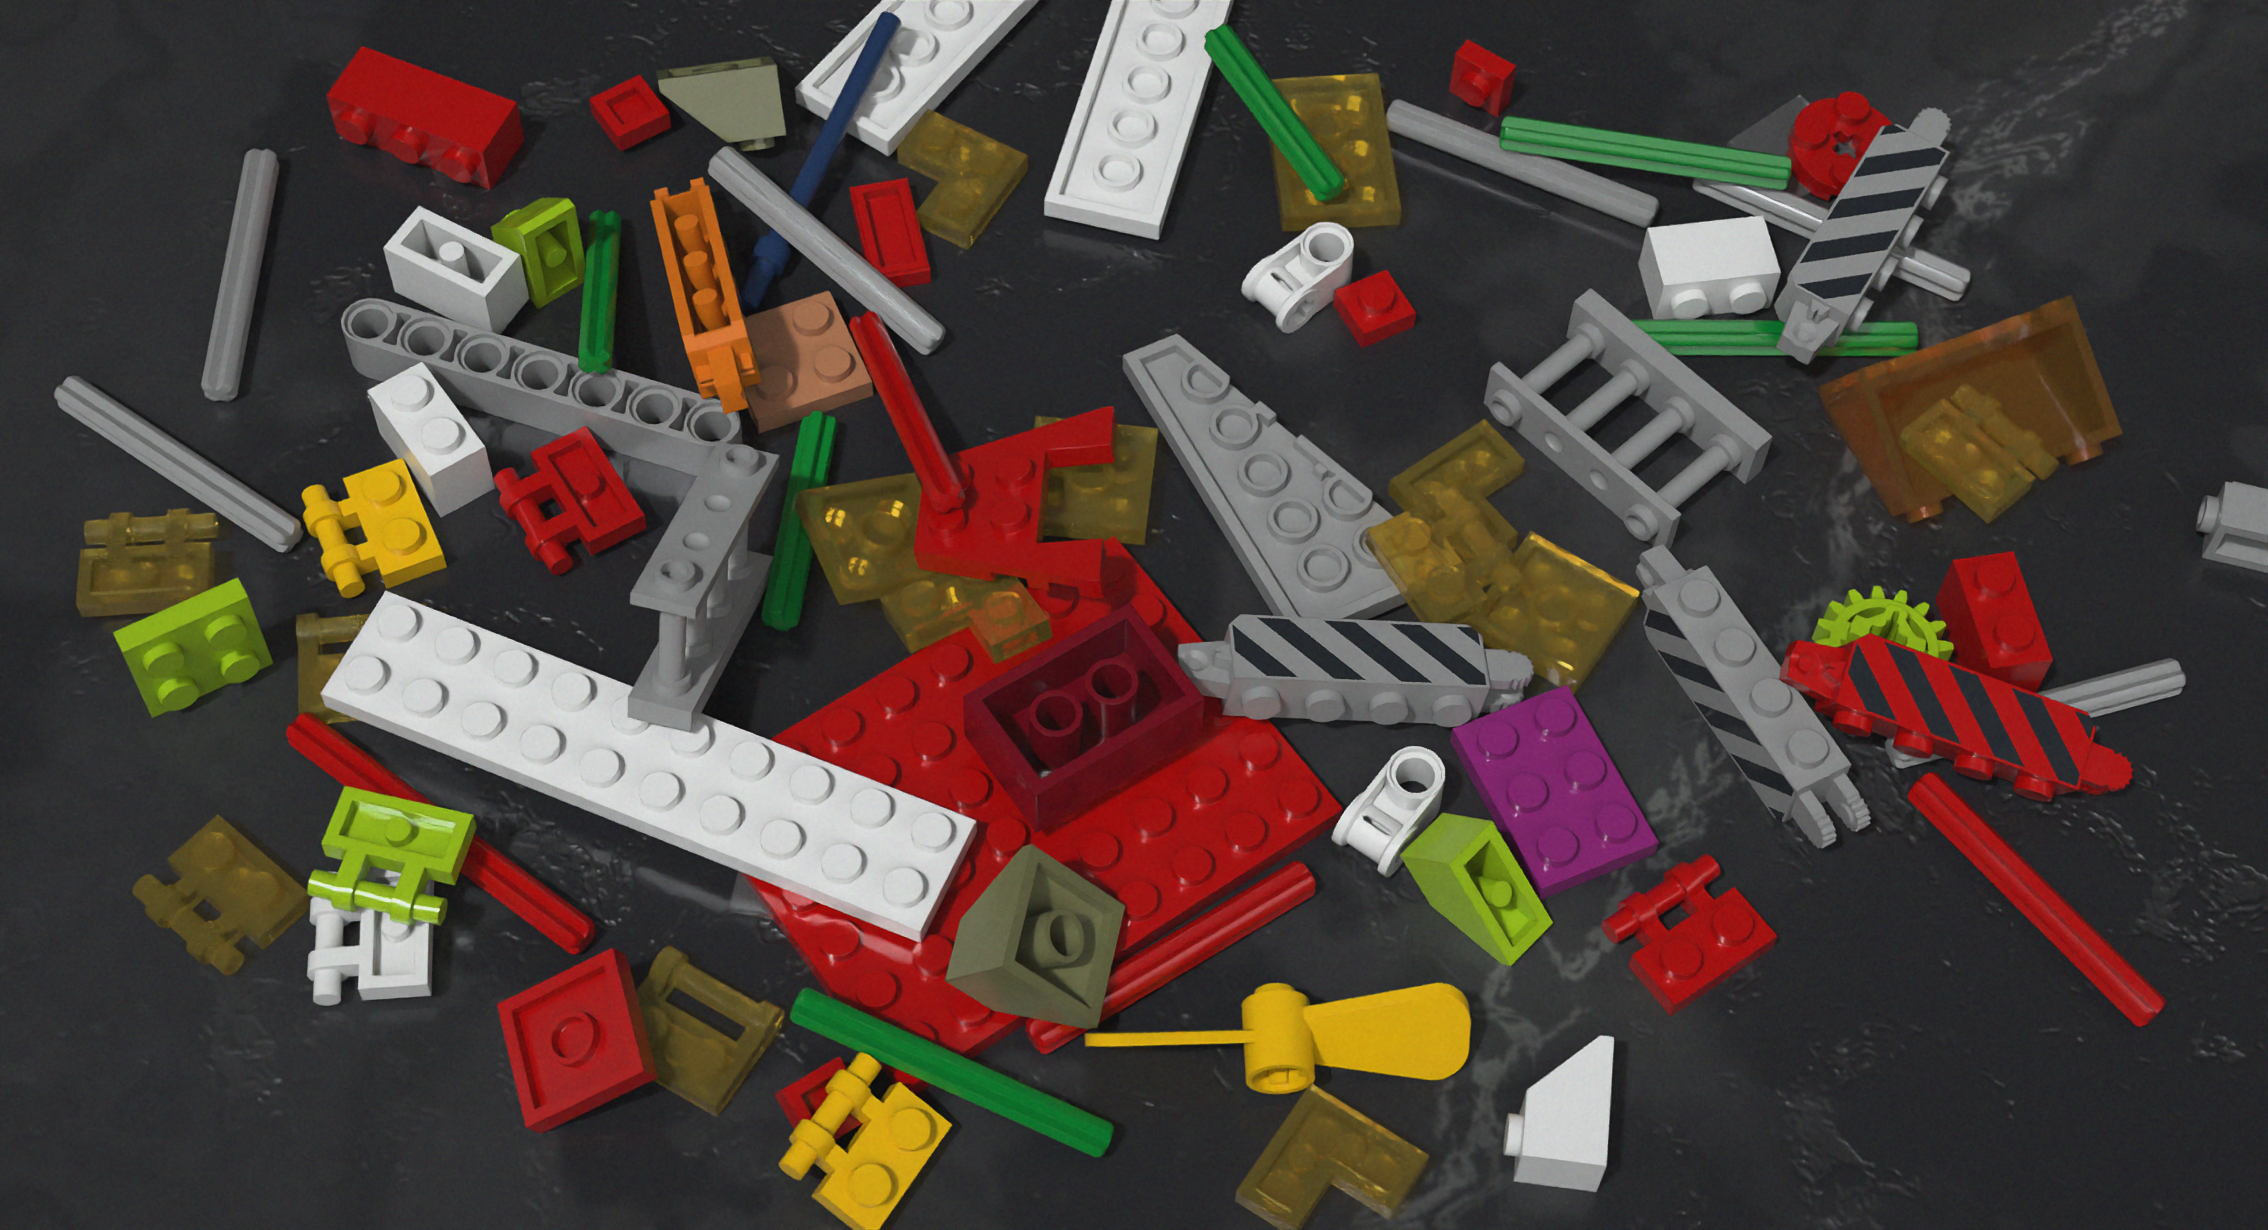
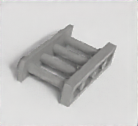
(1661, 380)
(702, 586)

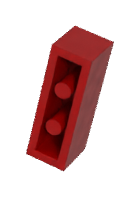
(425, 118)

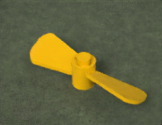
(1395, 1033)

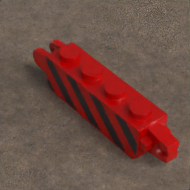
(1955, 715)

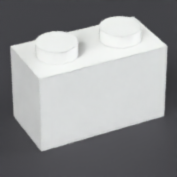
(1709, 268)
(456, 272)
(432, 438)

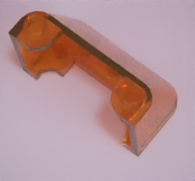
(2029, 363)

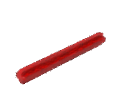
(907, 412)
(2037, 899)
(1188, 947)

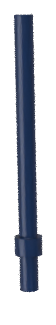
(773, 250)

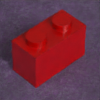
(1994, 620)

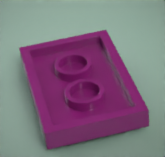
(1553, 792)

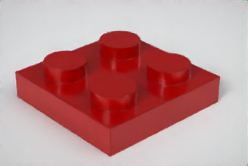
(576, 1041)

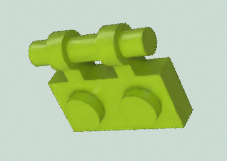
(397, 837)

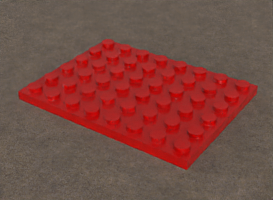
(1153, 843)

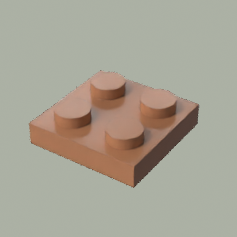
(803, 362)

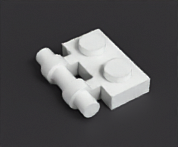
(389, 961)

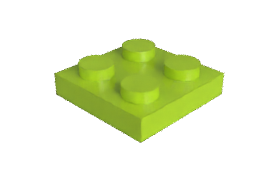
(194, 648)

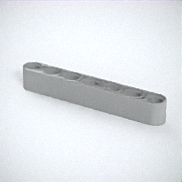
(393, 338)

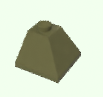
(731, 99)
(1038, 943)

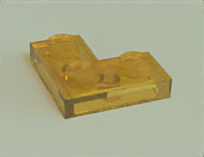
(971, 173)
(1475, 464)
(941, 604)
(1323, 1146)

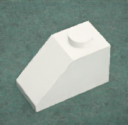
(1565, 1122)

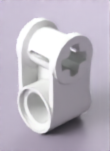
(1295, 278)
(1386, 816)

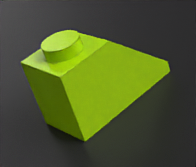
(548, 245)
(1477, 885)

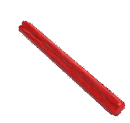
(482, 863)

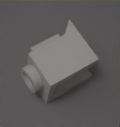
(2236, 526)

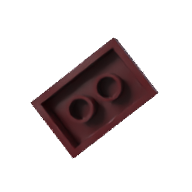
(1083, 717)

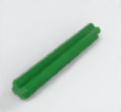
(1274, 113)
(600, 292)
(793, 546)

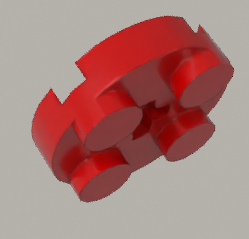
(1819, 130)

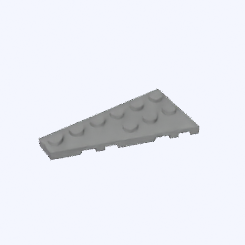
(1275, 496)

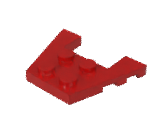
(1005, 509)

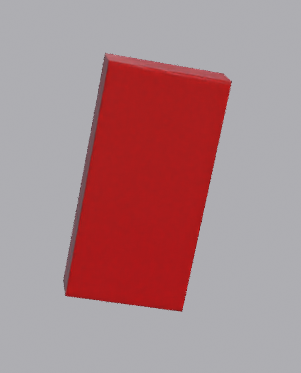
(890, 231)

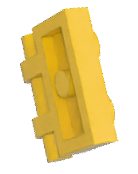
(393, 523)
(882, 1156)

